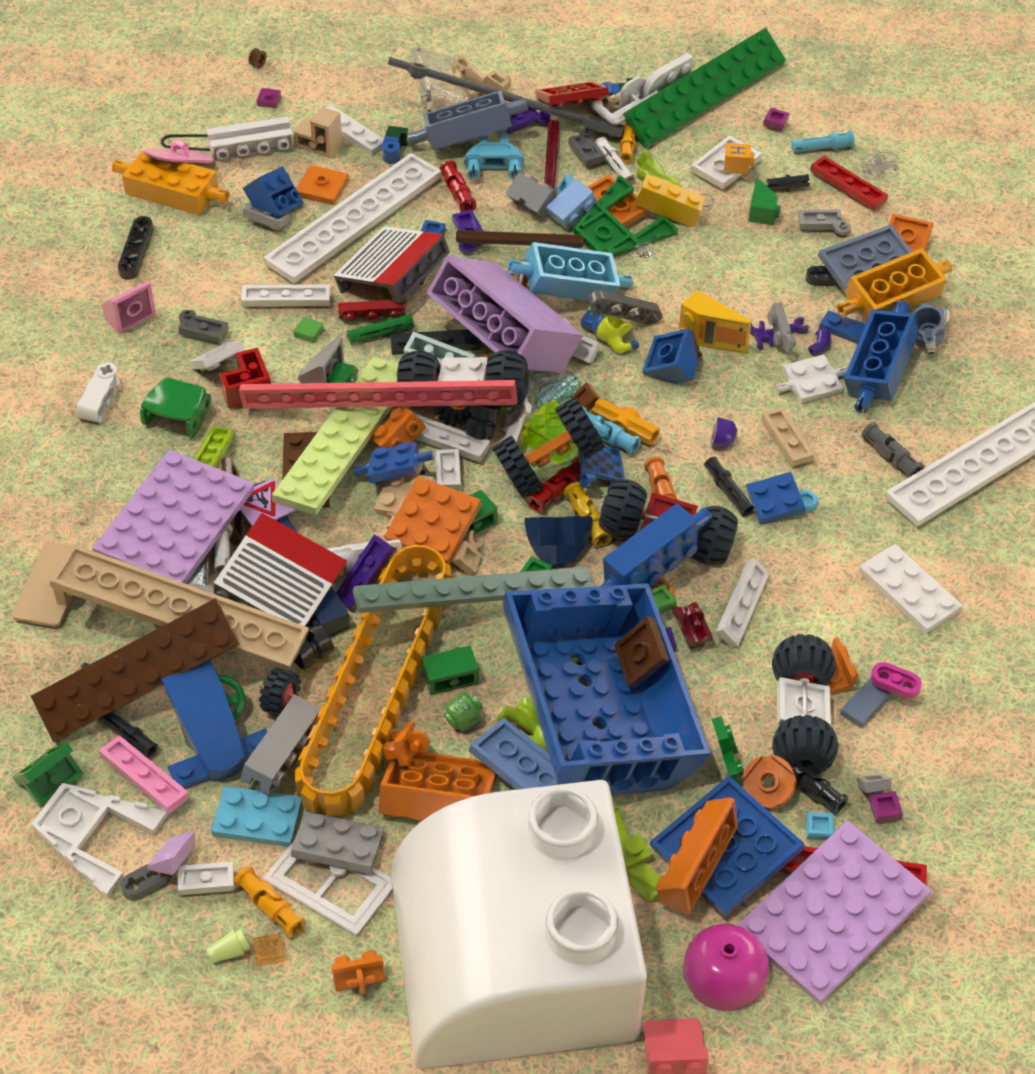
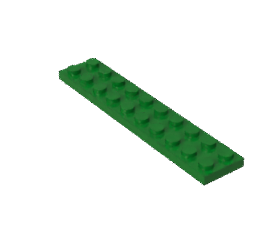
(704, 87)

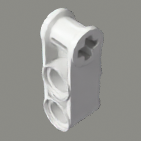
(98, 393)

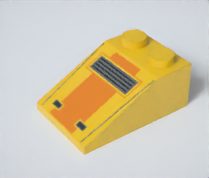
(715, 324)

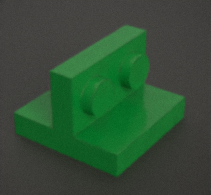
(48, 773)

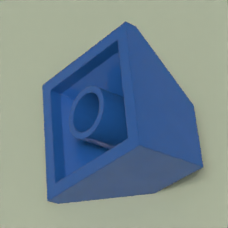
(672, 357)

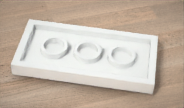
(910, 588)

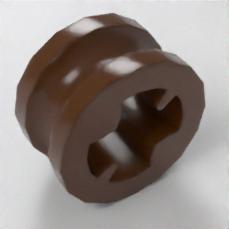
(257, 57)

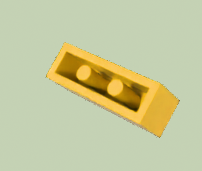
(669, 200)

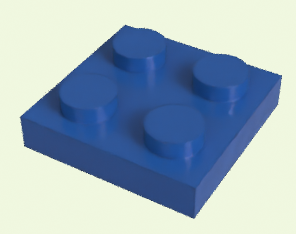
(775, 498)

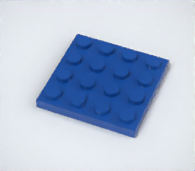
(752, 856)

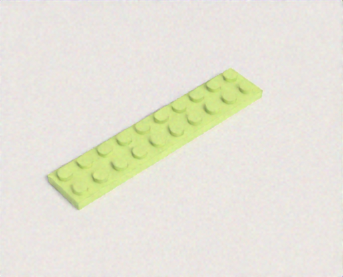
(334, 447)

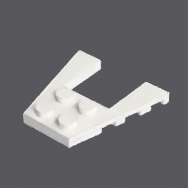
(73, 817)

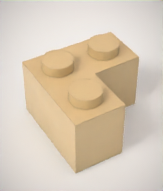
(321, 133)

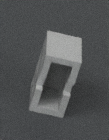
(530, 194)

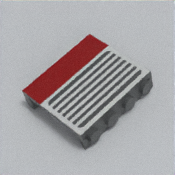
(394, 260)
(279, 572)

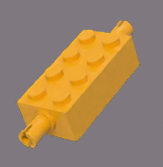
(170, 183)
(906, 278)

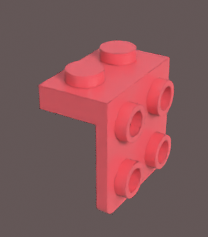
(675, 1047)

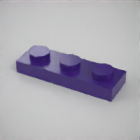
(365, 569)

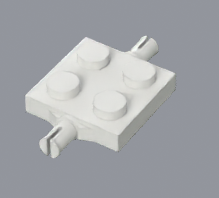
(811, 379)

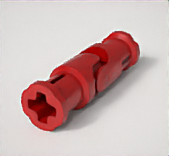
(457, 186)
(555, 486)

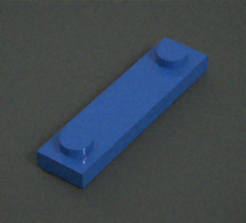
(842, 326)

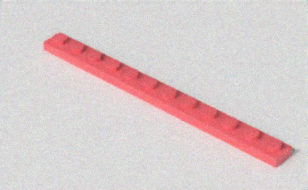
(379, 394)

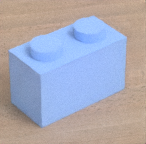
(571, 205)

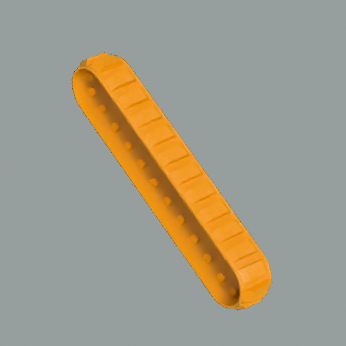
(343, 801)

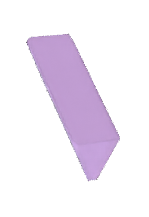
(173, 853)

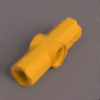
(628, 419)

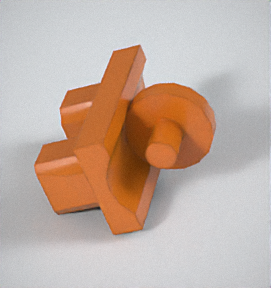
(405, 744)
(358, 972)

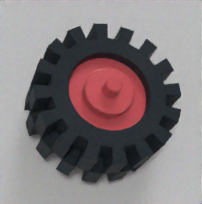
(278, 690)

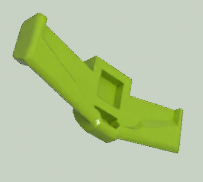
(636, 856)

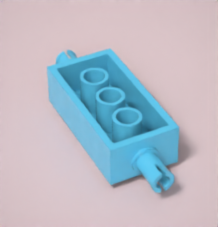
(569, 271)

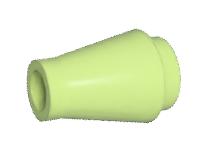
(230, 946)

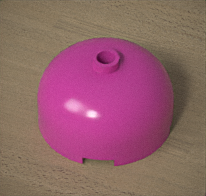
(721, 978)

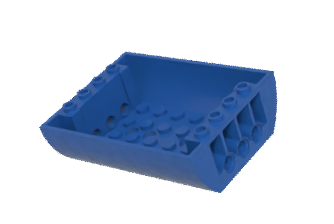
(648, 730)

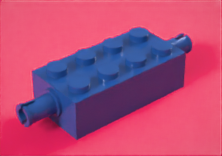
(881, 355)
(655, 548)

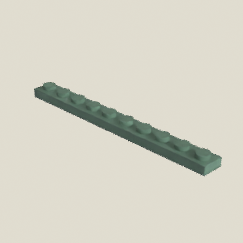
(464, 589)

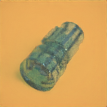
(563, 388)

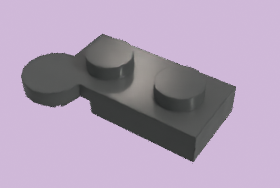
(586, 148)
(202, 327)

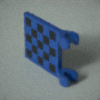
(603, 465)

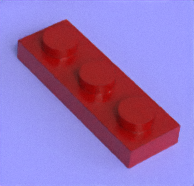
(370, 309)

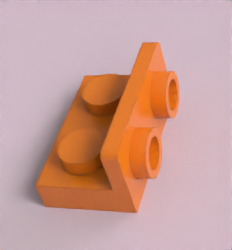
(845, 673)

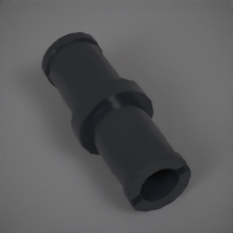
(788, 182)

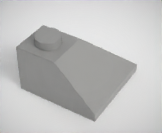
(323, 363)

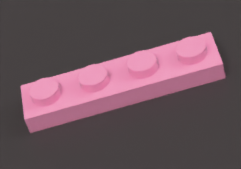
(144, 774)

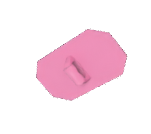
(178, 155)

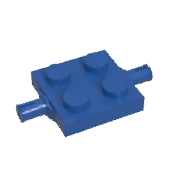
(393, 462)

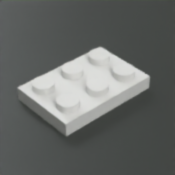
(712, 164)

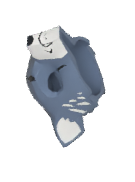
(931, 325)

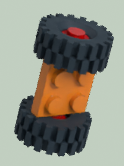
(578, 429)

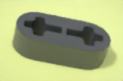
(146, 883)

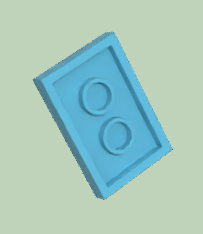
(257, 816)

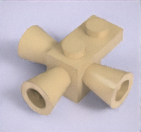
(495, 80)

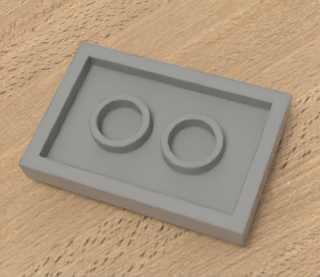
(337, 842)

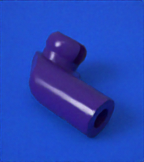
(823, 343)

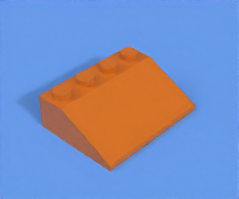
(431, 784)

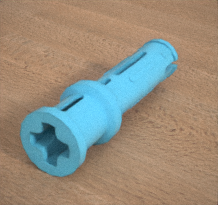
(832, 141)

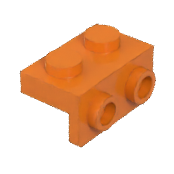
(399, 428)

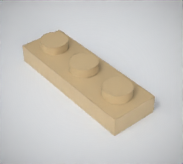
(787, 436)

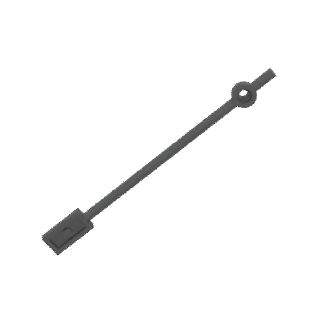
(588, 121)

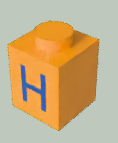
(738, 158)

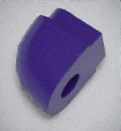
(723, 433)

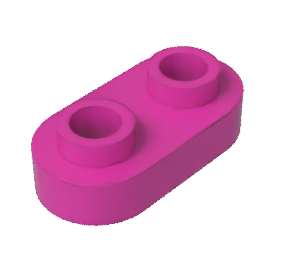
(896, 680)

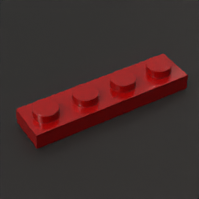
(849, 182)

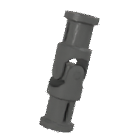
(891, 450)

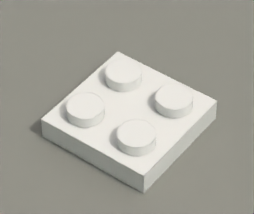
(211, 359)

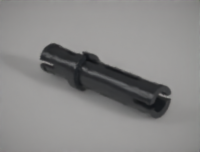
(715, 468)
(131, 734)

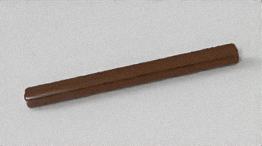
(518, 238)

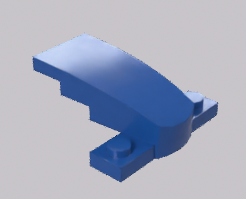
(208, 727)

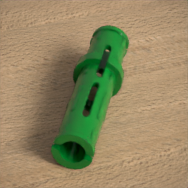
(379, 329)

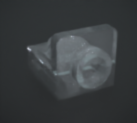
(540, 380)

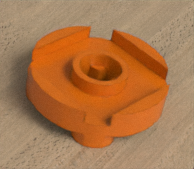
(770, 766)

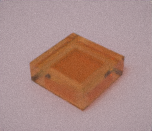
(268, 949)

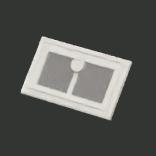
(334, 892)

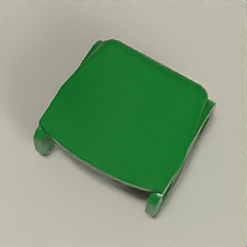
(178, 402)

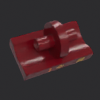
(693, 625)

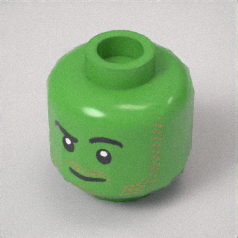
(463, 712)

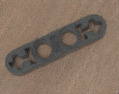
(602, 303)

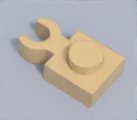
(467, 556)

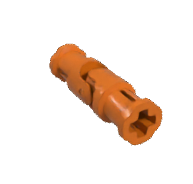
(659, 479)

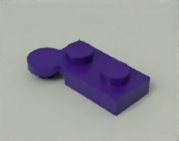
(527, 118)
(466, 221)

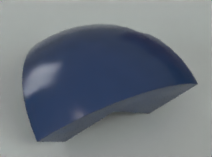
(558, 538)

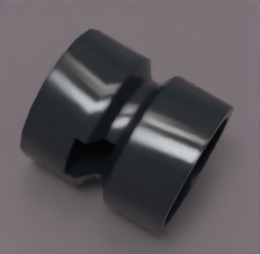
(481, 421)
(315, 646)

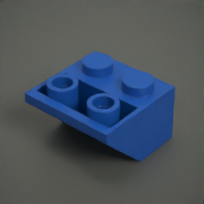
(273, 193)

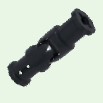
(819, 789)

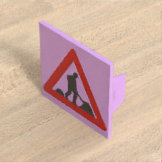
(261, 502)

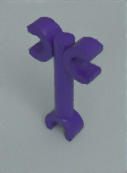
(762, 335)

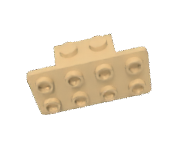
(38, 600)

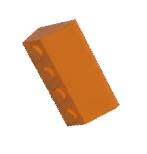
(698, 855)

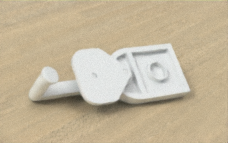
(639, 89)

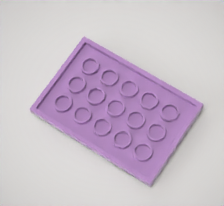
(175, 517)
(834, 911)

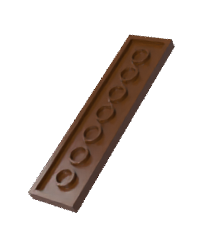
(134, 670)

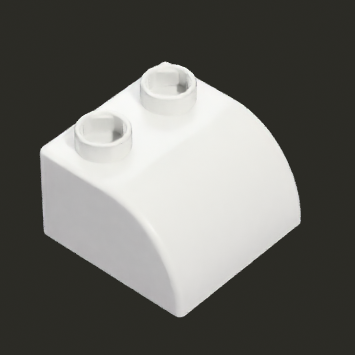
(518, 927)

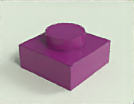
(268, 98)
(776, 119)
(885, 807)

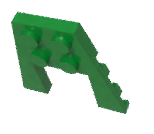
(606, 234)

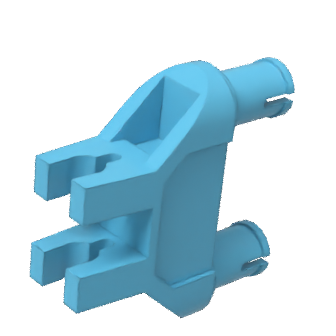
(493, 156)

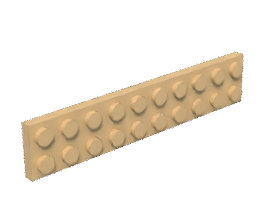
(164, 600)

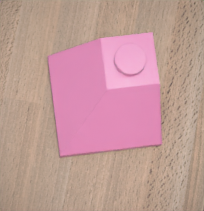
(130, 308)

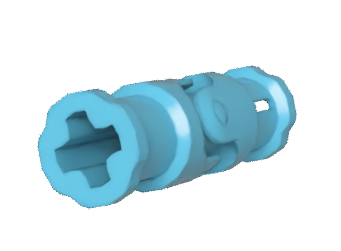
(617, 434)

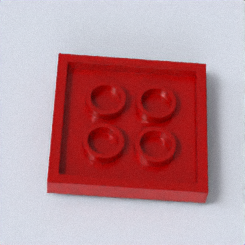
(572, 93)

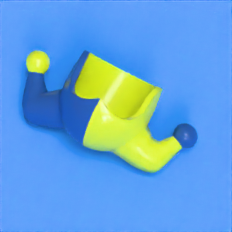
(609, 330)

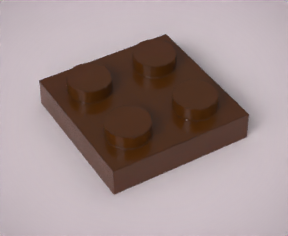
(641, 652)

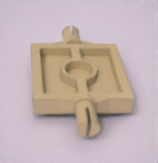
(395, 492)

